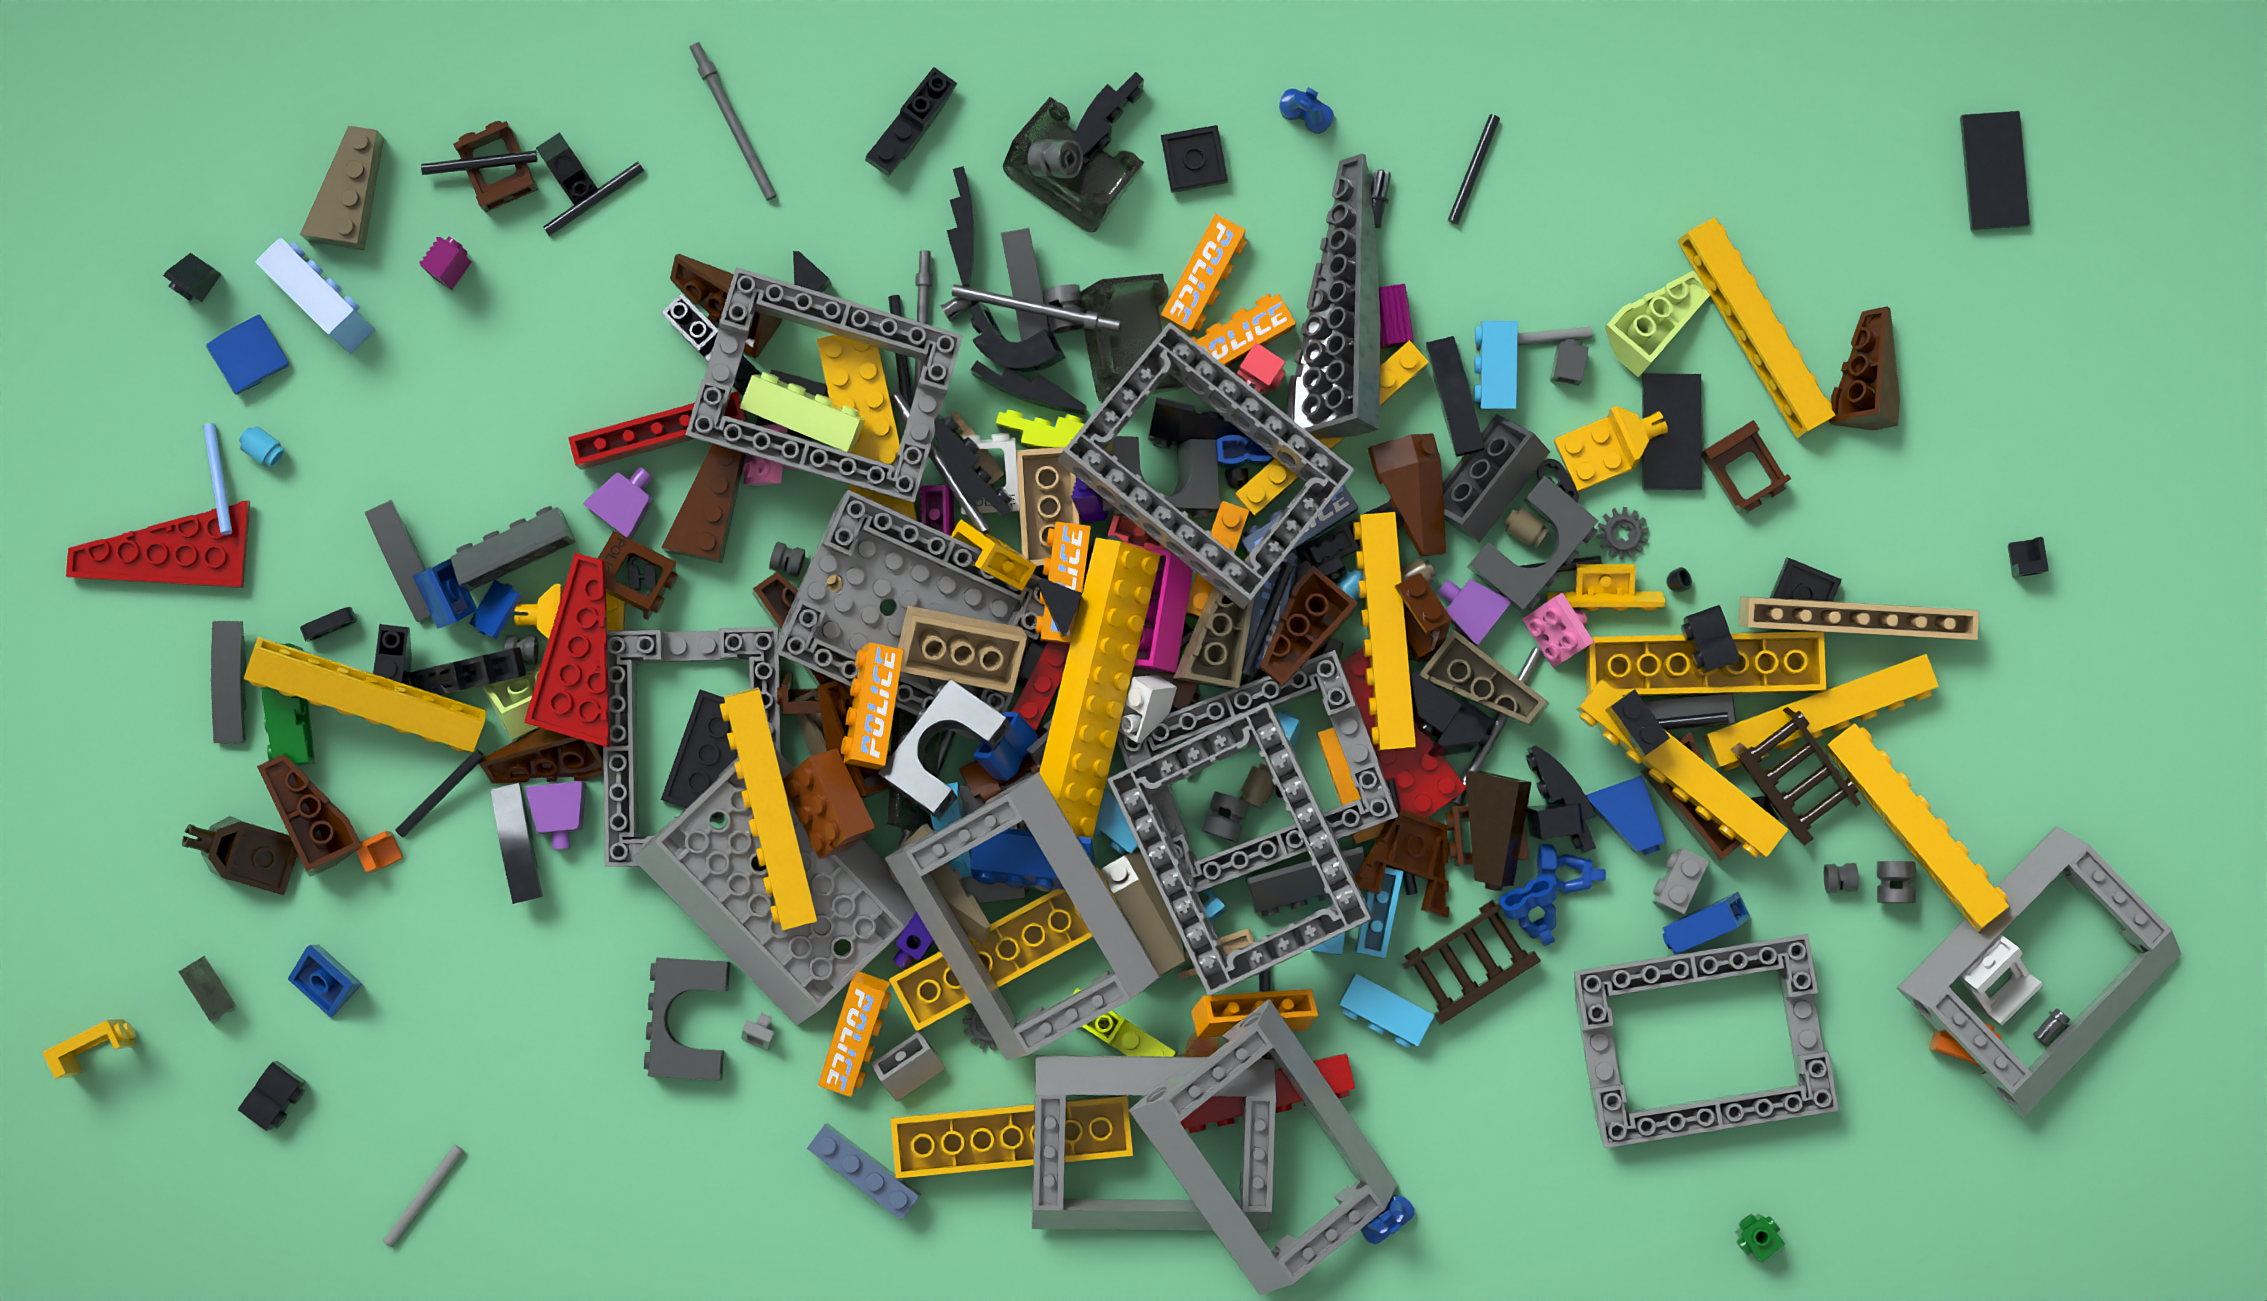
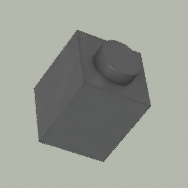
(1569, 362)

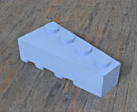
(314, 294)

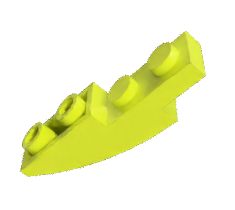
(1040, 433)
(1126, 1036)

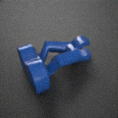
(1306, 106)
(1549, 862)
(1519, 902)
(1389, 1221)

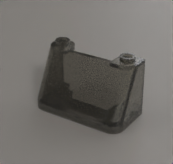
(1081, 199)
(1136, 304)

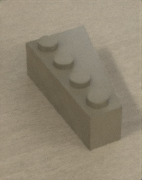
(347, 193)
(1476, 676)

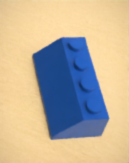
(1017, 860)

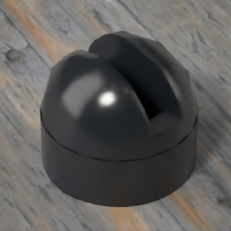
(1236, 475)
(1679, 580)

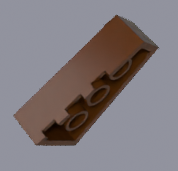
(1703, 831)

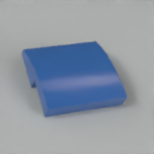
(247, 354)

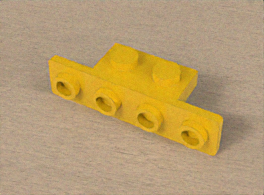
(1608, 587)

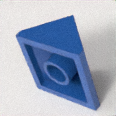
(443, 594)
(323, 979)

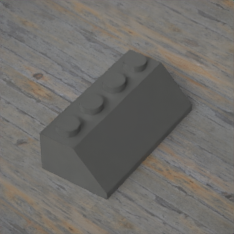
(1490, 479)
(511, 549)
(1294, 884)

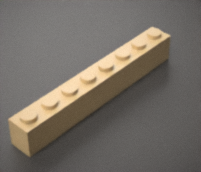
(1858, 618)

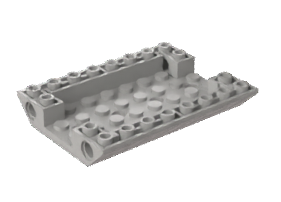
(913, 565)
(726, 897)

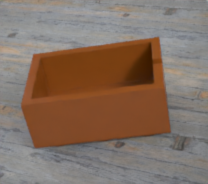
(828, 803)

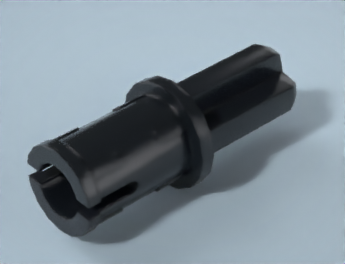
(1379, 194)

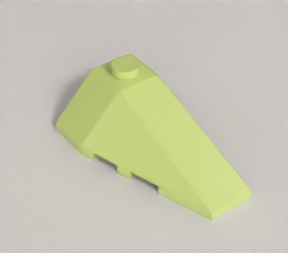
(1650, 323)
(512, 700)

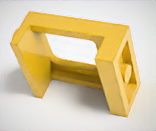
(996, 556)
(63, 1058)

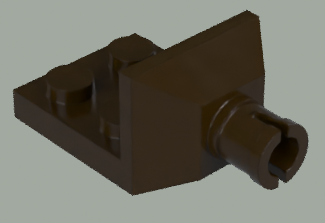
(245, 853)

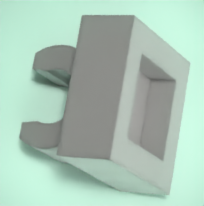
(758, 1033)

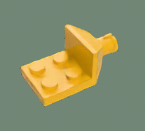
(1607, 446)
(544, 612)

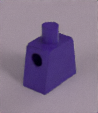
(908, 947)

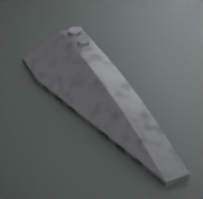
(1340, 350)

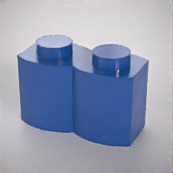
(1237, 450)
(1007, 756)

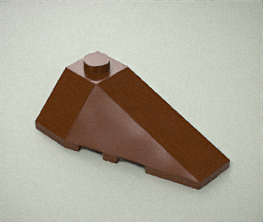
(710, 289)
(1869, 384)
(1414, 480)
(544, 756)

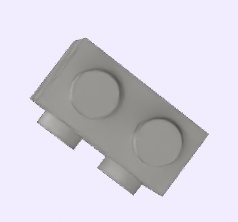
(1680, 880)
(908, 1066)

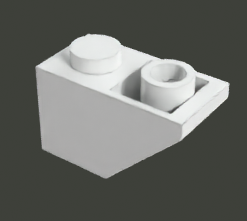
(1146, 706)

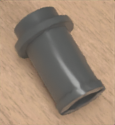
(957, 306)
(2053, 1024)

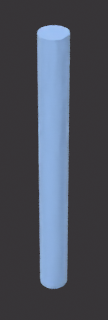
(217, 479)

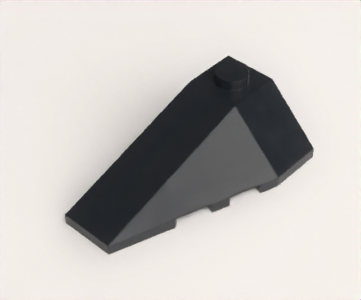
(1179, 422)

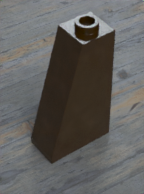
(1496, 825)

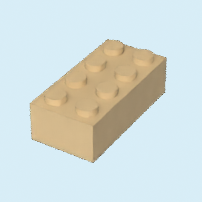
(1043, 499)
(961, 649)

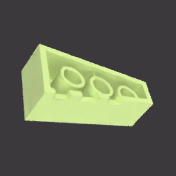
(803, 412)

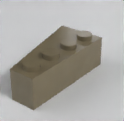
(1217, 644)

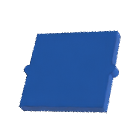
(495, 609)

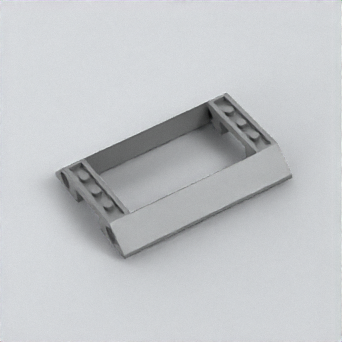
(843, 318)
(1317, 674)
(621, 759)
(1035, 805)
(1929, 983)
(1812, 1064)
(1140, 1075)
(1179, 1096)

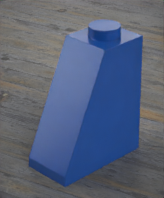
(1629, 814)
(1706, 923)

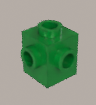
(1768, 1242)

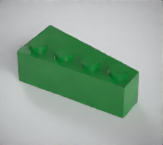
(288, 725)

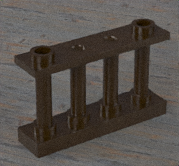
(1785, 801)
(1471, 990)

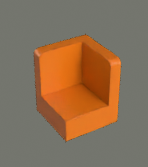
(379, 852)

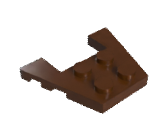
(1415, 847)

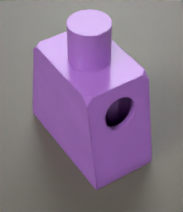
(622, 502)
(1473, 608)
(558, 810)

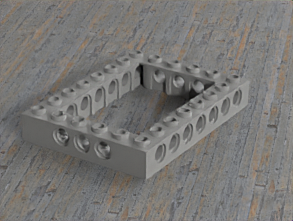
(1249, 412)
(1134, 797)

